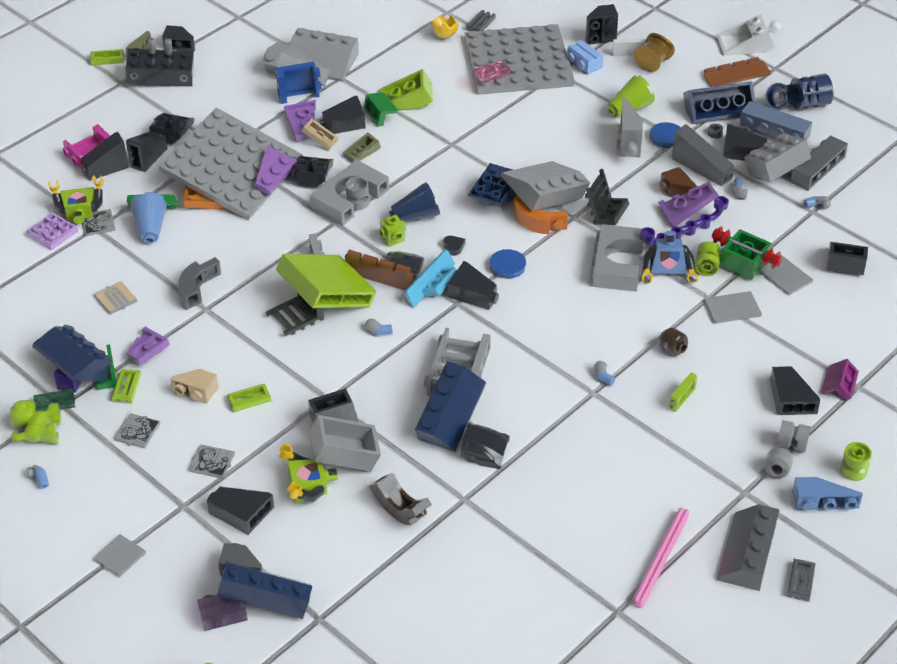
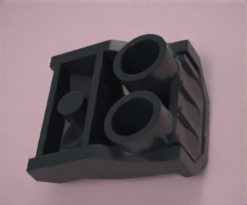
(171, 126)
(311, 170)
(410, 260)
(484, 445)

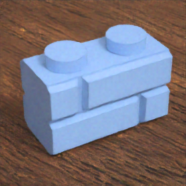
(585, 57)

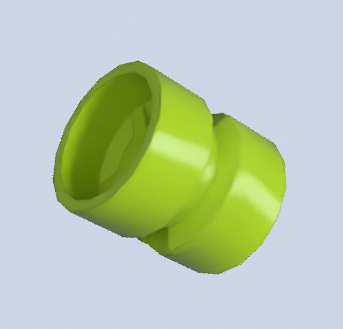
(708, 258)
(856, 461)

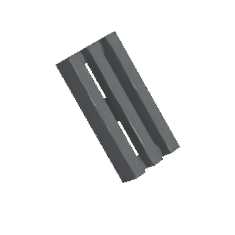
(478, 21)
(799, 593)

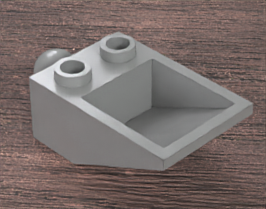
(629, 131)

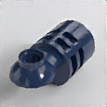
(802, 92)

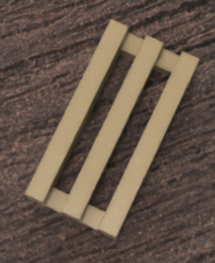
(318, 136)

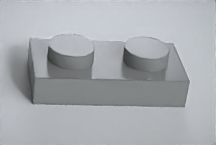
(315, 245)

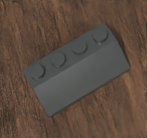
(748, 546)

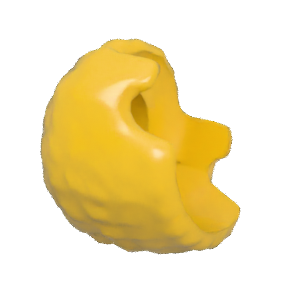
(444, 27)

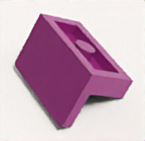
(840, 378)

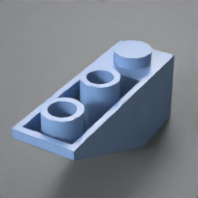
(820, 494)

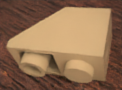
(196, 385)

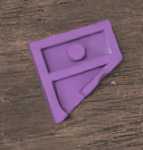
(147, 346)

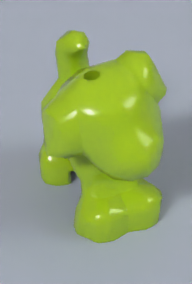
(40, 424)

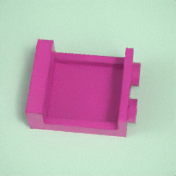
(81, 148)

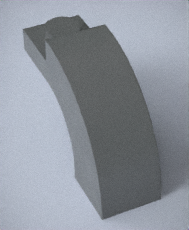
(193, 278)

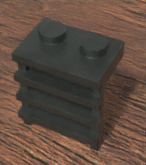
(604, 207)
(309, 313)

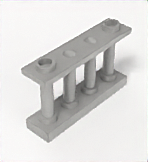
(477, 361)

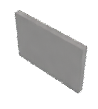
(787, 276)
(732, 307)

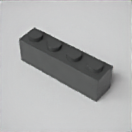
(822, 161)

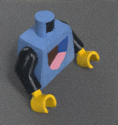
(668, 257)

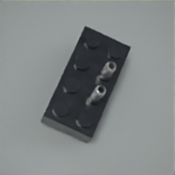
(160, 66)

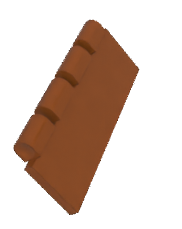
(737, 72)
(381, 272)

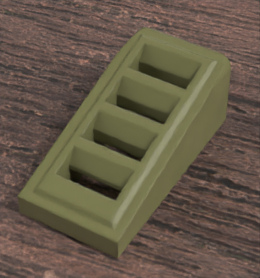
(141, 42)
(370, 146)

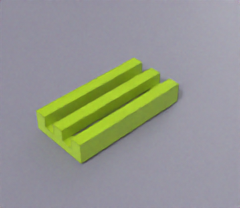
(107, 57)
(683, 392)
(124, 397)
(249, 399)

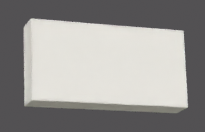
(626, 47)

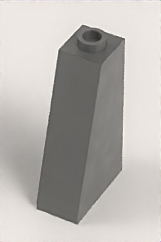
(700, 156)

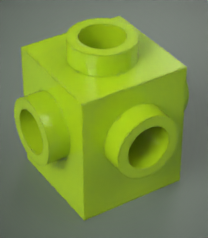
(392, 230)

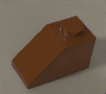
(676, 182)

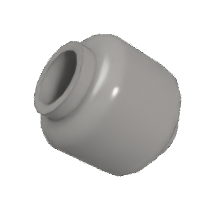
(778, 462)

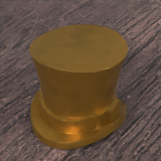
(654, 52)

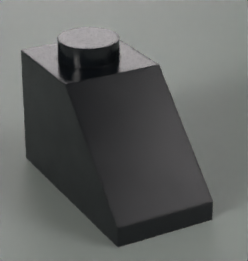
(180, 38)

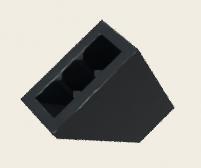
(344, 116)
(741, 142)
(145, 150)
(105, 158)
(472, 287)
(792, 393)
(240, 507)

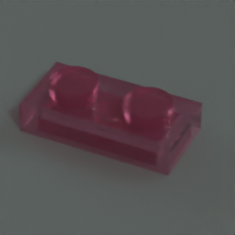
(491, 71)

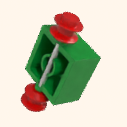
(745, 252)

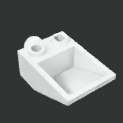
(748, 37)

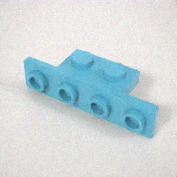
(432, 279)

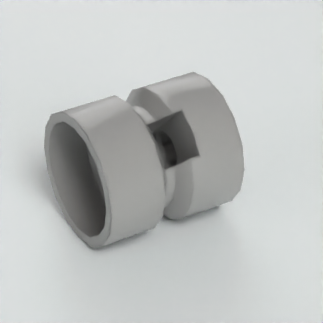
(358, 192)
(793, 436)

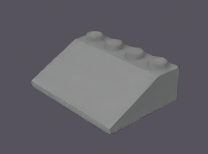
(328, 49)
(546, 184)

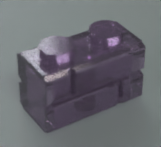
(220, 612)

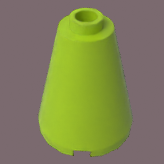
(637, 94)

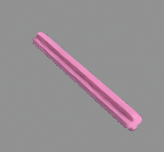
(660, 558)

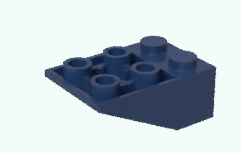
(492, 186)

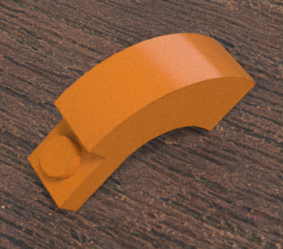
(539, 220)

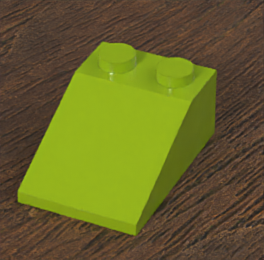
(411, 91)

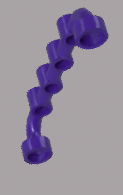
(720, 204)

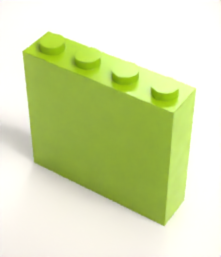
(325, 280)

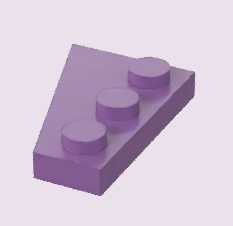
(298, 117)
(273, 170)
(684, 206)

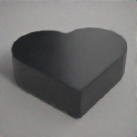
(454, 244)

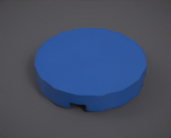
(663, 134)
(507, 263)

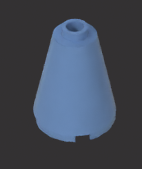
(148, 215)

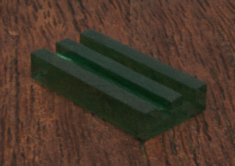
(64, 398)

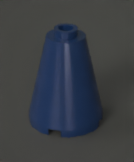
(416, 205)

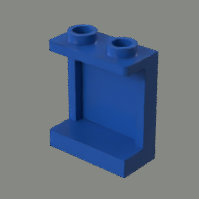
(297, 80)

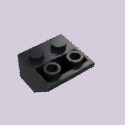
(602, 24)
(847, 258)
(335, 404)

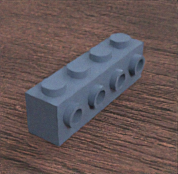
(774, 122)

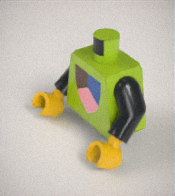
(78, 202)
(306, 476)

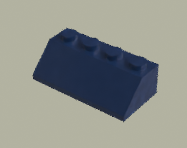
(718, 101)
(73, 354)
(450, 407)
(264, 590)

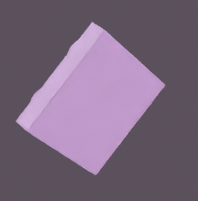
(52, 231)

